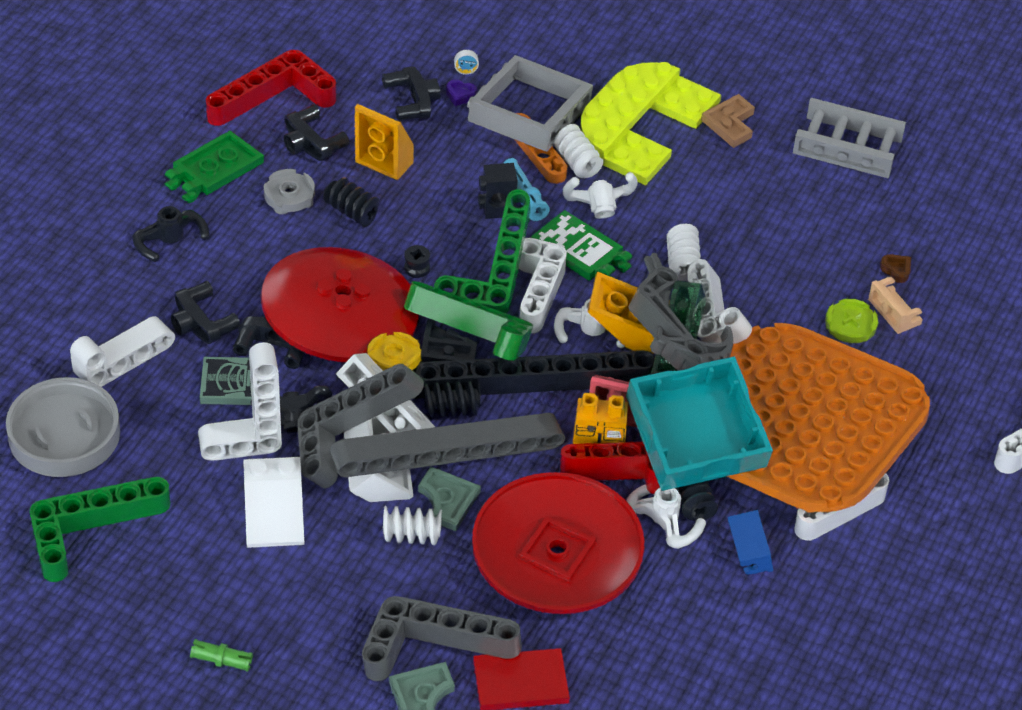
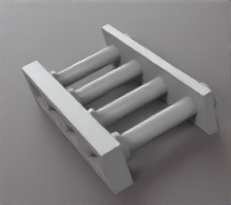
(844, 153)

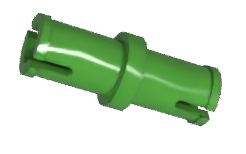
(221, 655)

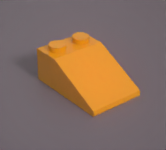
(382, 143)
(610, 308)

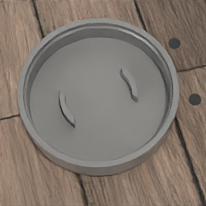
(63, 427)

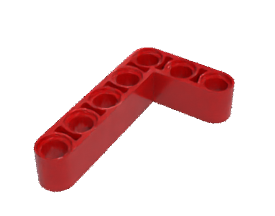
(268, 80)

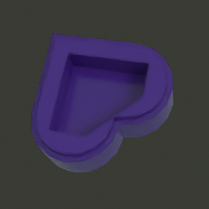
(460, 92)

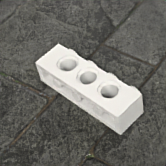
(398, 419)

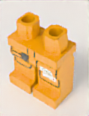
(600, 417)

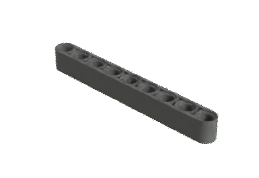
(446, 444)

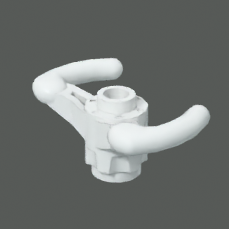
(600, 195)
(588, 324)
(665, 511)

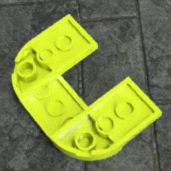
(626, 99)

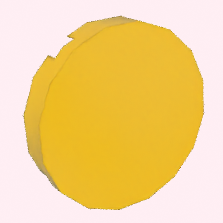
(395, 350)

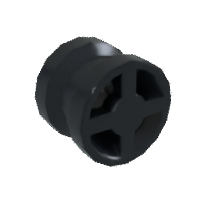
(417, 261)

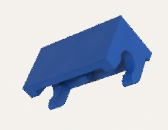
(750, 542)

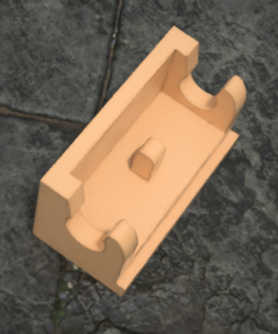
(893, 307)

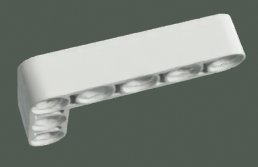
(251, 435)

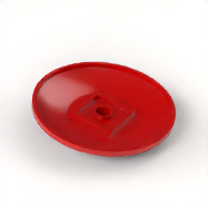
(309, 314)
(564, 511)

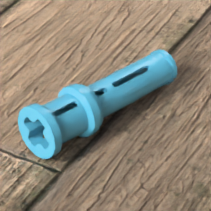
(534, 194)

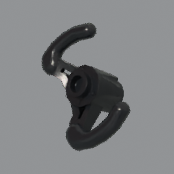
(168, 229)
(294, 404)

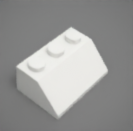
(379, 486)

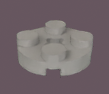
(285, 202)

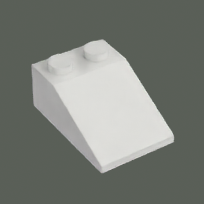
(273, 502)

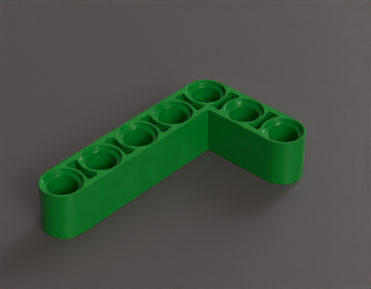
(501, 263)
(507, 331)
(89, 510)

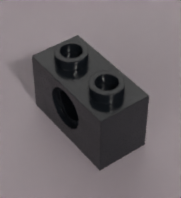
(495, 185)

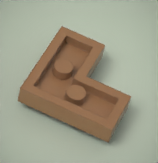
(727, 120)

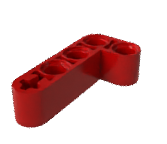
(609, 462)

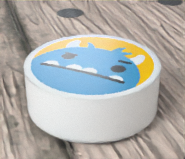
(466, 62)

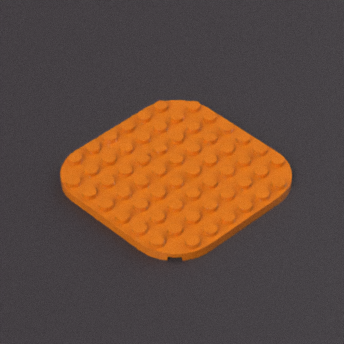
(828, 415)

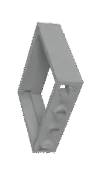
(522, 128)

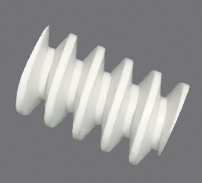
(578, 151)
(682, 249)
(411, 525)

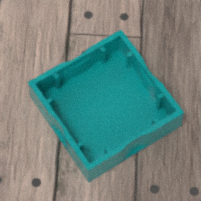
(698, 423)

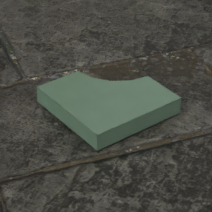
(450, 494)
(422, 687)

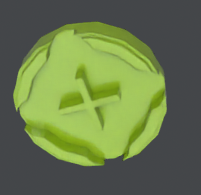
(851, 321)

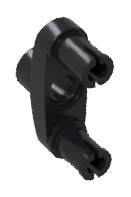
(421, 91)
(304, 138)
(192, 318)
(259, 329)

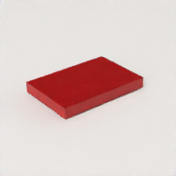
(522, 681)

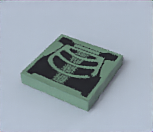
(225, 381)

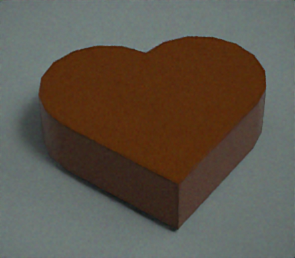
(896, 266)

